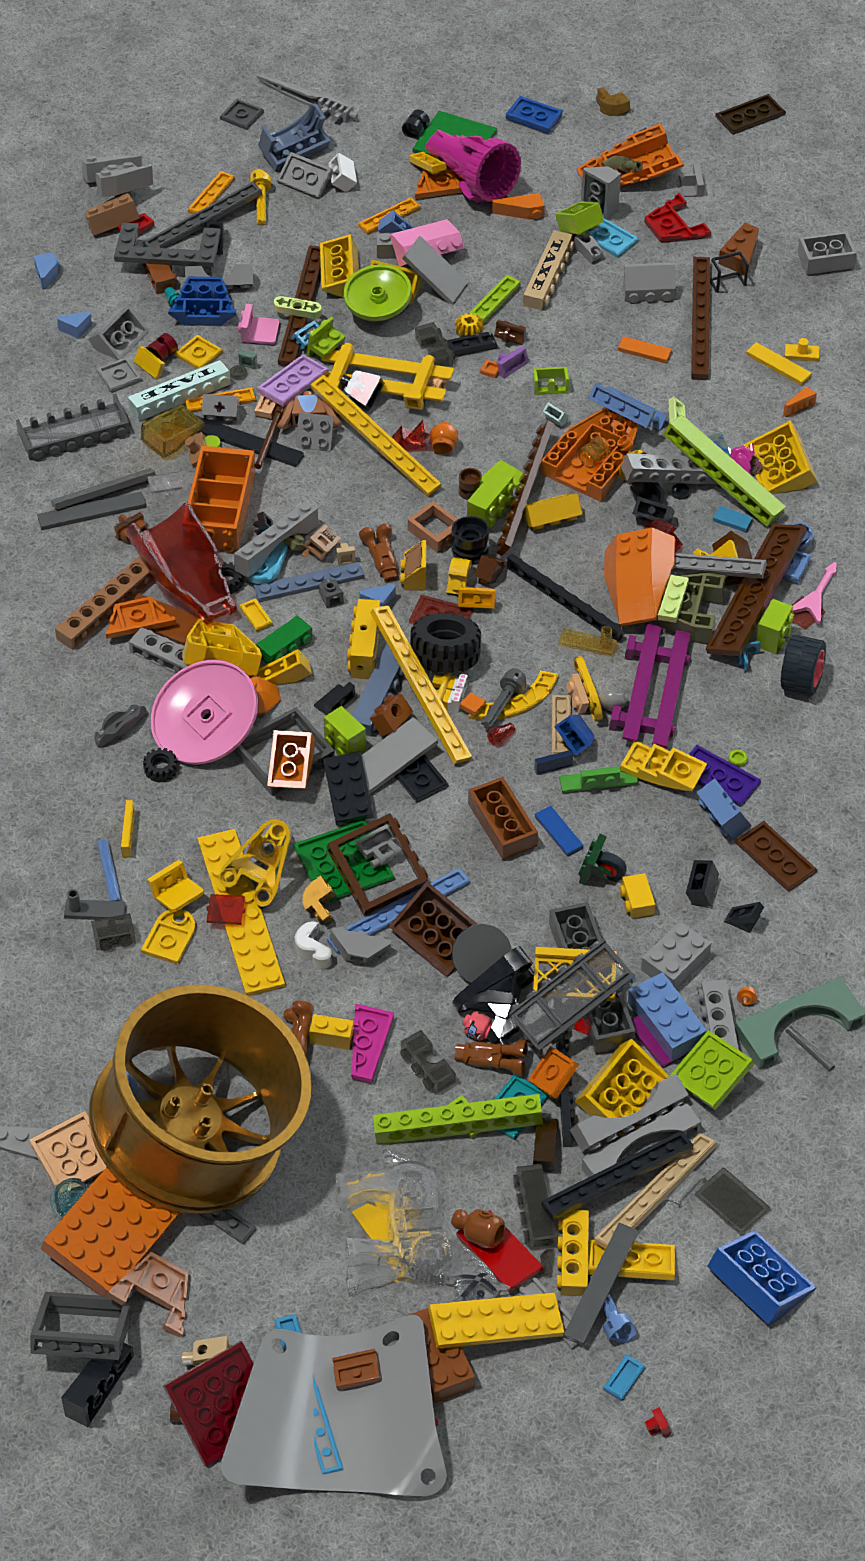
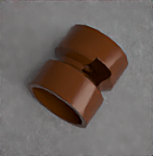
(469, 482)

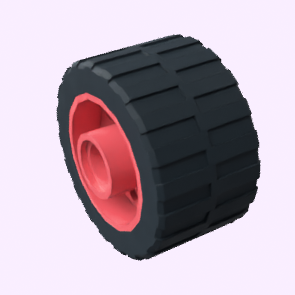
(803, 664)

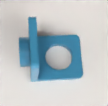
(742, 660)

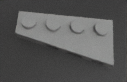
(17, 1140)

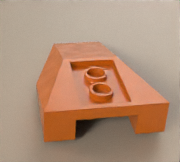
(564, 463)

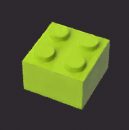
(579, 217)
(775, 626)
(344, 732)

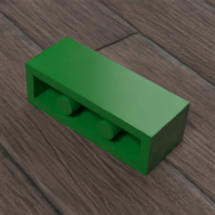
(285, 639)

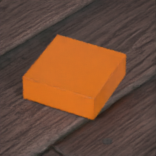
(489, 369)
(472, 704)

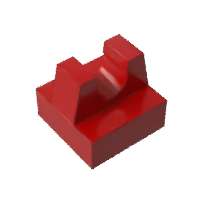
(658, 1423)

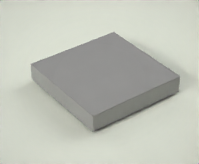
(119, 374)

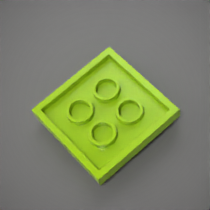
(712, 1069)

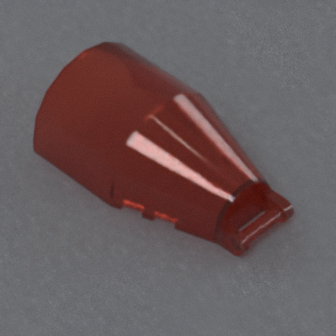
(185, 563)

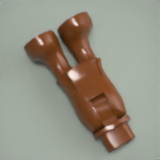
(382, 553)
(300, 1016)
(492, 1055)

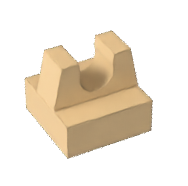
(345, 554)

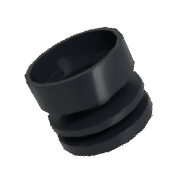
(470, 538)

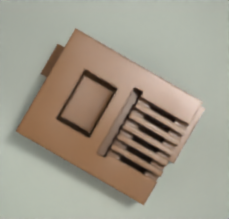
(321, 543)

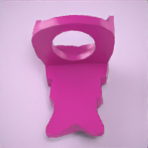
(743, 456)

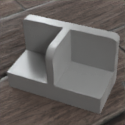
(693, 183)

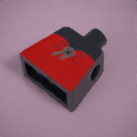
(362, 388)

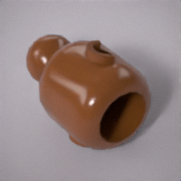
(480, 1227)

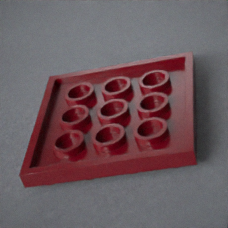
(210, 1399)

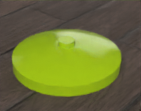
(377, 292)

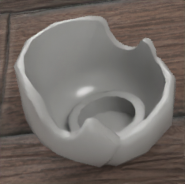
(610, 699)

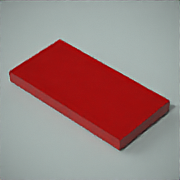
(508, 1261)

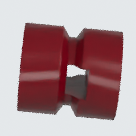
(163, 346)

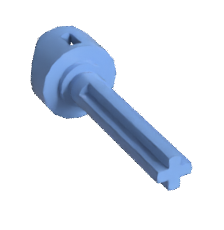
(617, 1323)

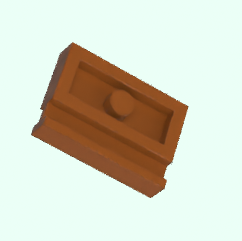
(356, 1369)

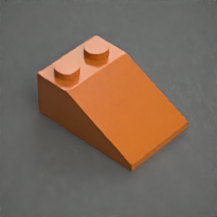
(291, 759)

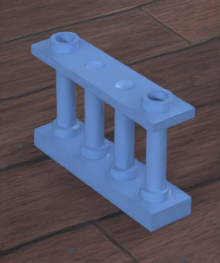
(628, 406)

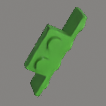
(596, 779)

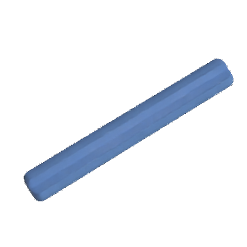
(108, 869)

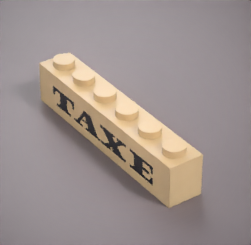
(548, 270)

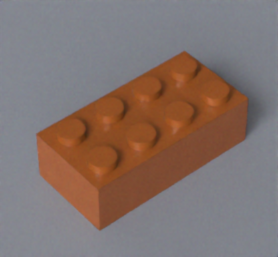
(502, 818)
(447, 1367)

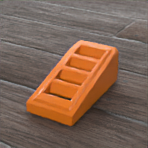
(800, 401)

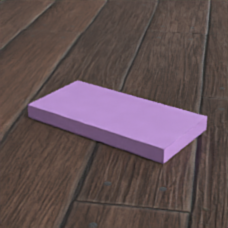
(292, 380)

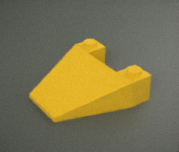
(221, 643)

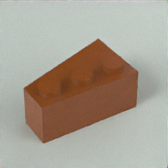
(743, 240)

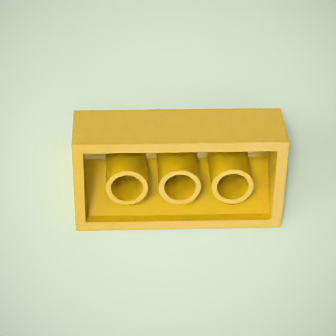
(338, 263)

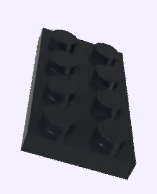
(348, 788)

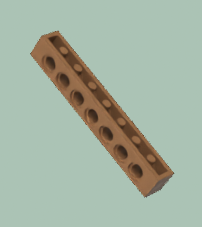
(100, 606)

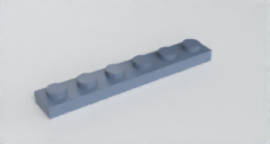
(307, 581)

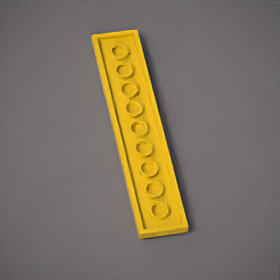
(251, 939)

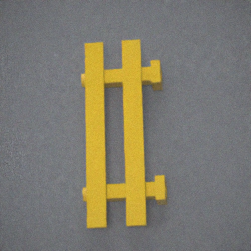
(412, 393)

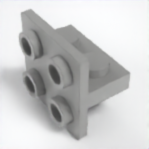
(315, 431)

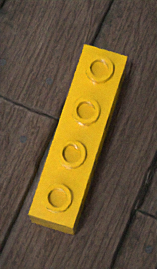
(578, 1223)

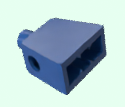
(575, 733)

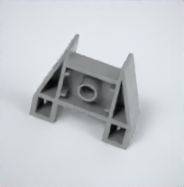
(116, 174)

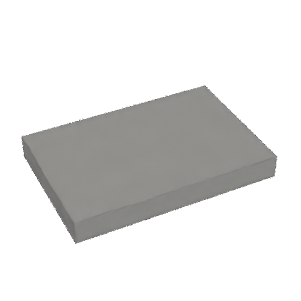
(305, 175)

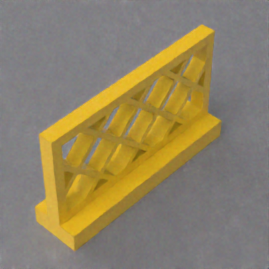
(557, 956)

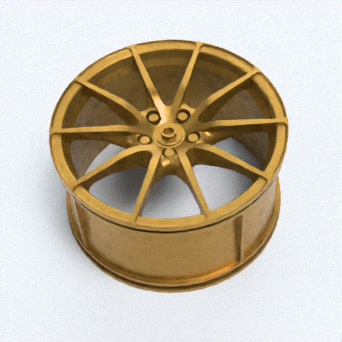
(167, 1157)

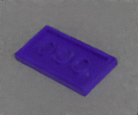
(733, 780)

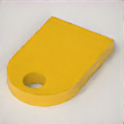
(169, 938)

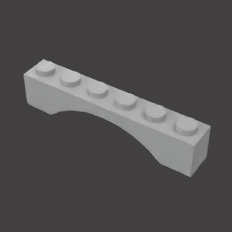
(253, 555)
(679, 1119)
(597, 1129)

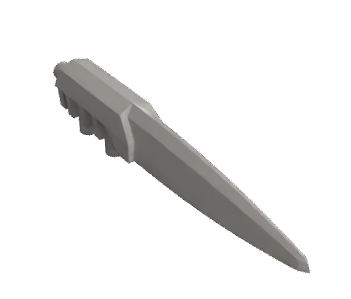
(326, 103)

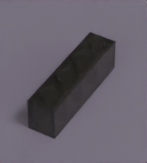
(532, 1191)

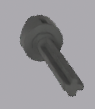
(510, 687)

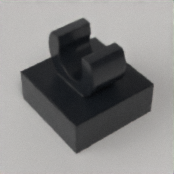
(262, 523)

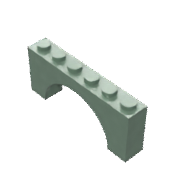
(829, 1000)

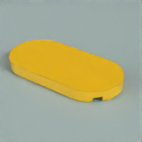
(594, 703)

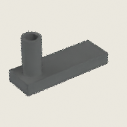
(91, 909)

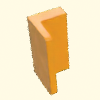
(476, 597)

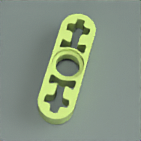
(309, 305)

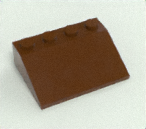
(431, 926)

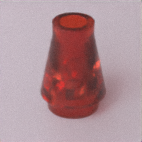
(499, 734)

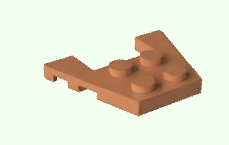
(160, 1282)

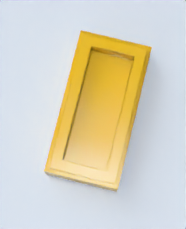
(149, 362)
(255, 615)

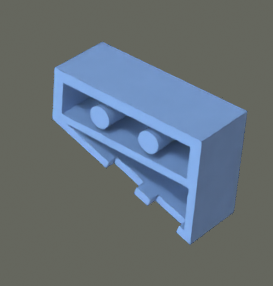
(723, 809)

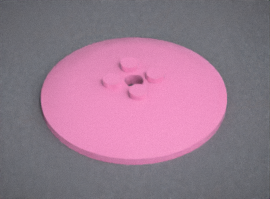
(192, 693)

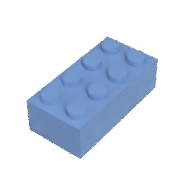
(666, 1015)

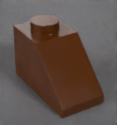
(489, 568)

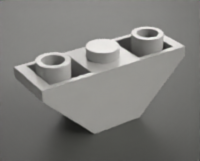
(357, 945)

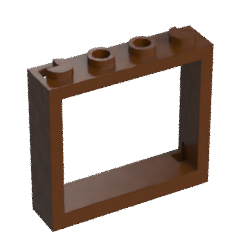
(349, 878)

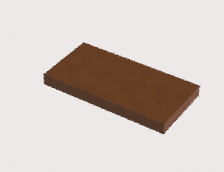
(776, 856)

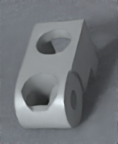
(588, 247)

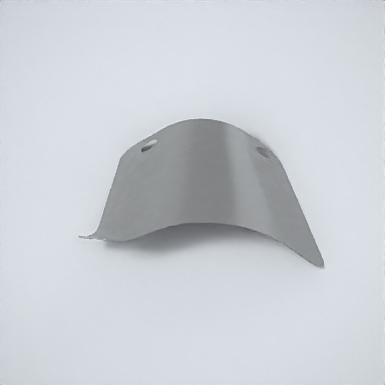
(379, 1428)

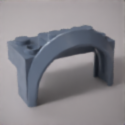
(279, 144)

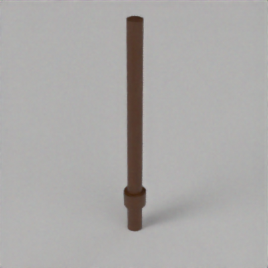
(278, 412)

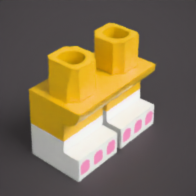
(451, 690)

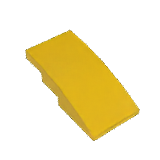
(663, 767)

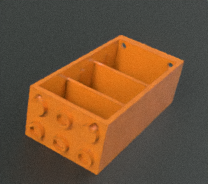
(223, 493)

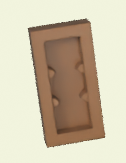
(194, 446)

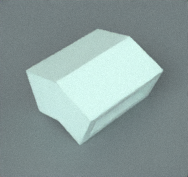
(550, 409)

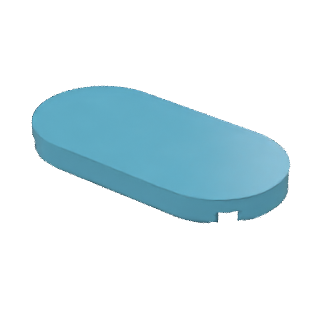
(271, 566)

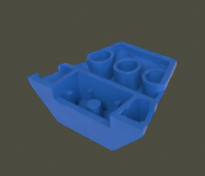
(203, 302)

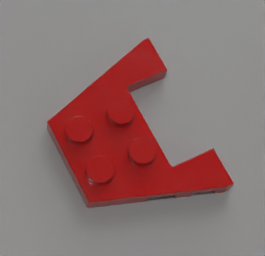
(669, 226)

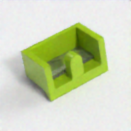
(550, 380)

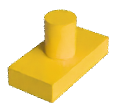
(802, 351)

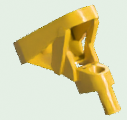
(242, 864)

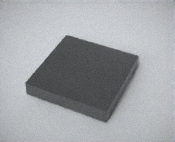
(241, 114)

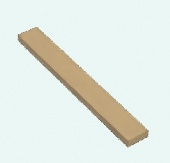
(659, 1188)

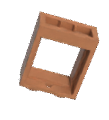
(437, 542)

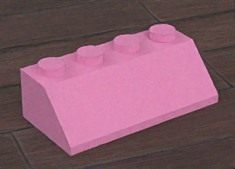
(439, 235)

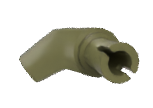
(622, 164)

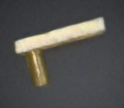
(587, 642)

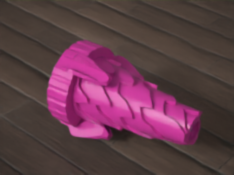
(486, 166)

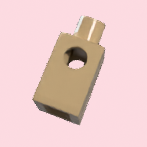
(205, 1349)

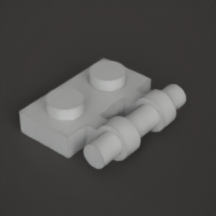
(375, 843)

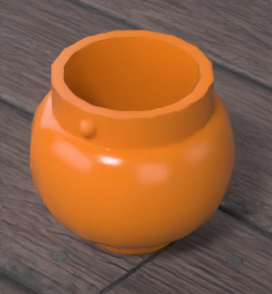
(443, 438)

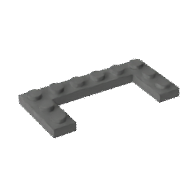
(128, 252)

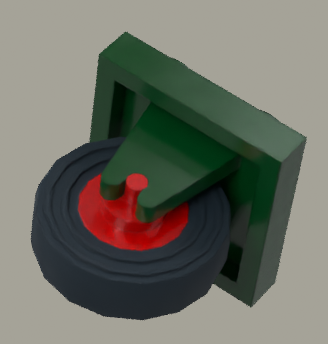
(601, 863)

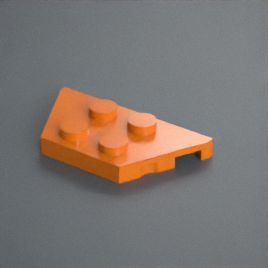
(438, 184)
(138, 613)

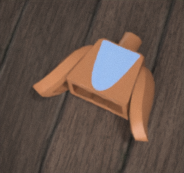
(306, 404)

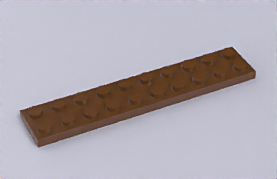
(755, 593)

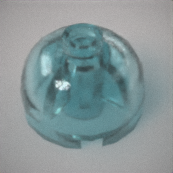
(65, 1195)

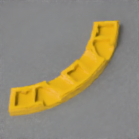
(536, 694)

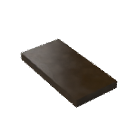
(750, 114)

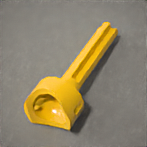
(264, 182)

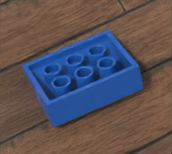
(760, 1276)

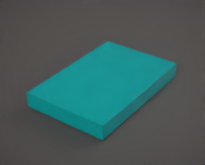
(519, 1087)

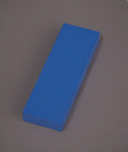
(559, 831)

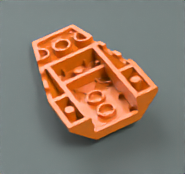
(647, 146)
(637, 573)

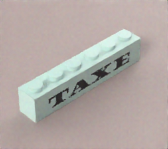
(178, 390)

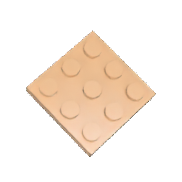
(68, 1151)

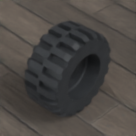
(446, 642)

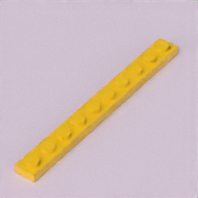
(375, 435)
(421, 685)

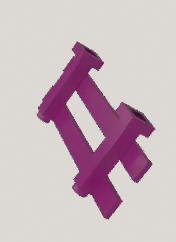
(648, 652)

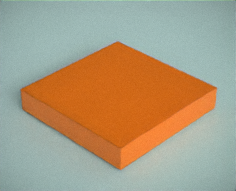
(553, 1072)

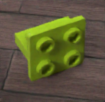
(324, 339)

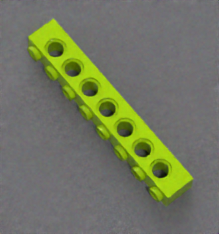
(458, 1119)

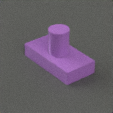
(510, 363)

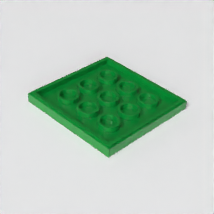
(452, 125)
(317, 862)

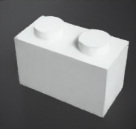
(343, 172)

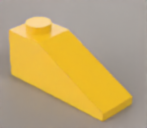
(286, 669)

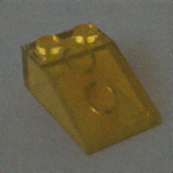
(170, 429)

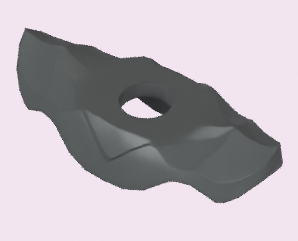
(118, 724)

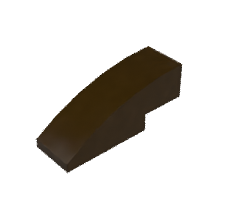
(545, 1143)

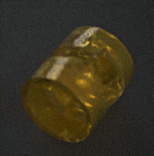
(594, 451)

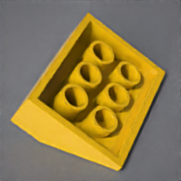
(783, 460)
(622, 1084)

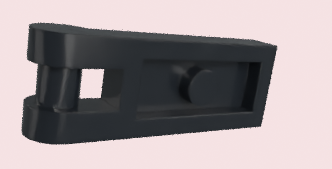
(472, 343)

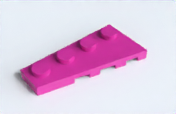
(369, 1039)

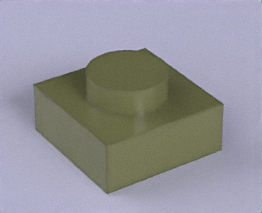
(296, 542)

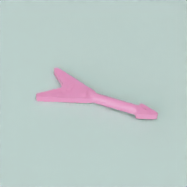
(813, 601)

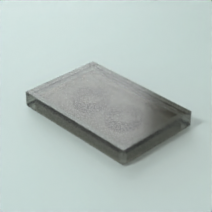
(732, 1201)

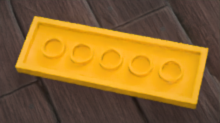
(495, 1320)

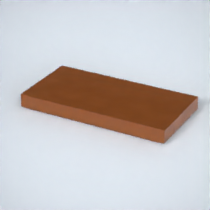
(184, 623)

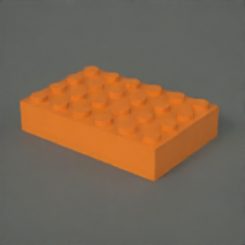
(107, 1233)

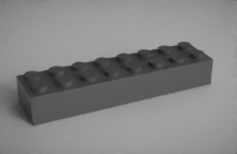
(607, 1025)

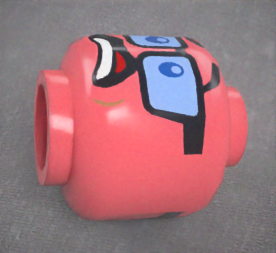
(477, 1025)

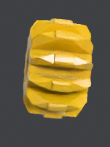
(468, 325)

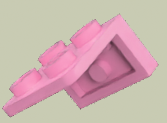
(257, 329)

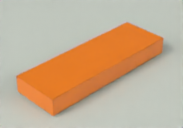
(644, 349)

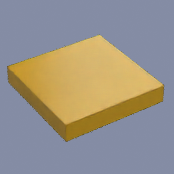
(198, 352)

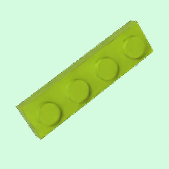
(496, 298)

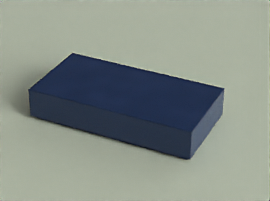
(553, 762)

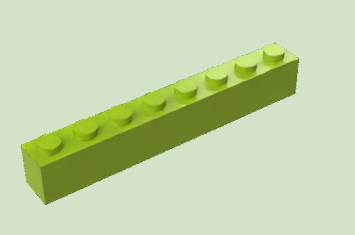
(724, 470)

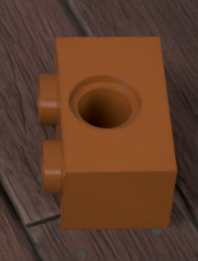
(391, 714)

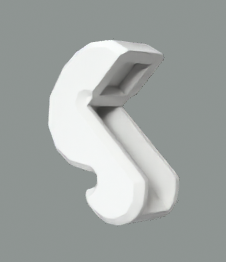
(311, 949)

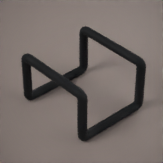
(744, 281)

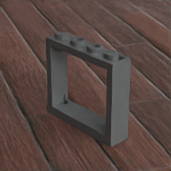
(266, 731)
(79, 1343)

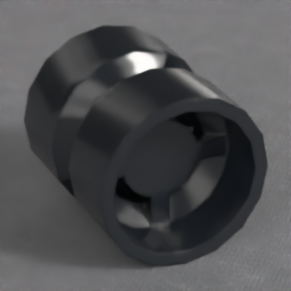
(415, 124)

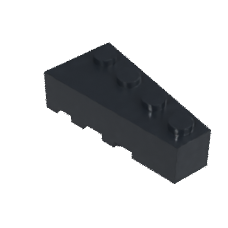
(94, 1385)

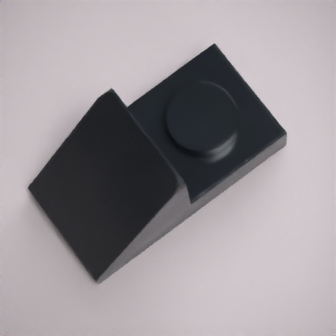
(744, 916)

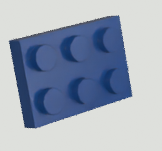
(534, 114)

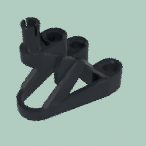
(495, 993)

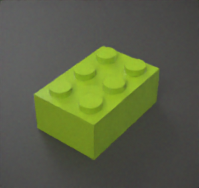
(492, 497)

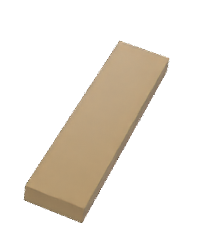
(560, 710)

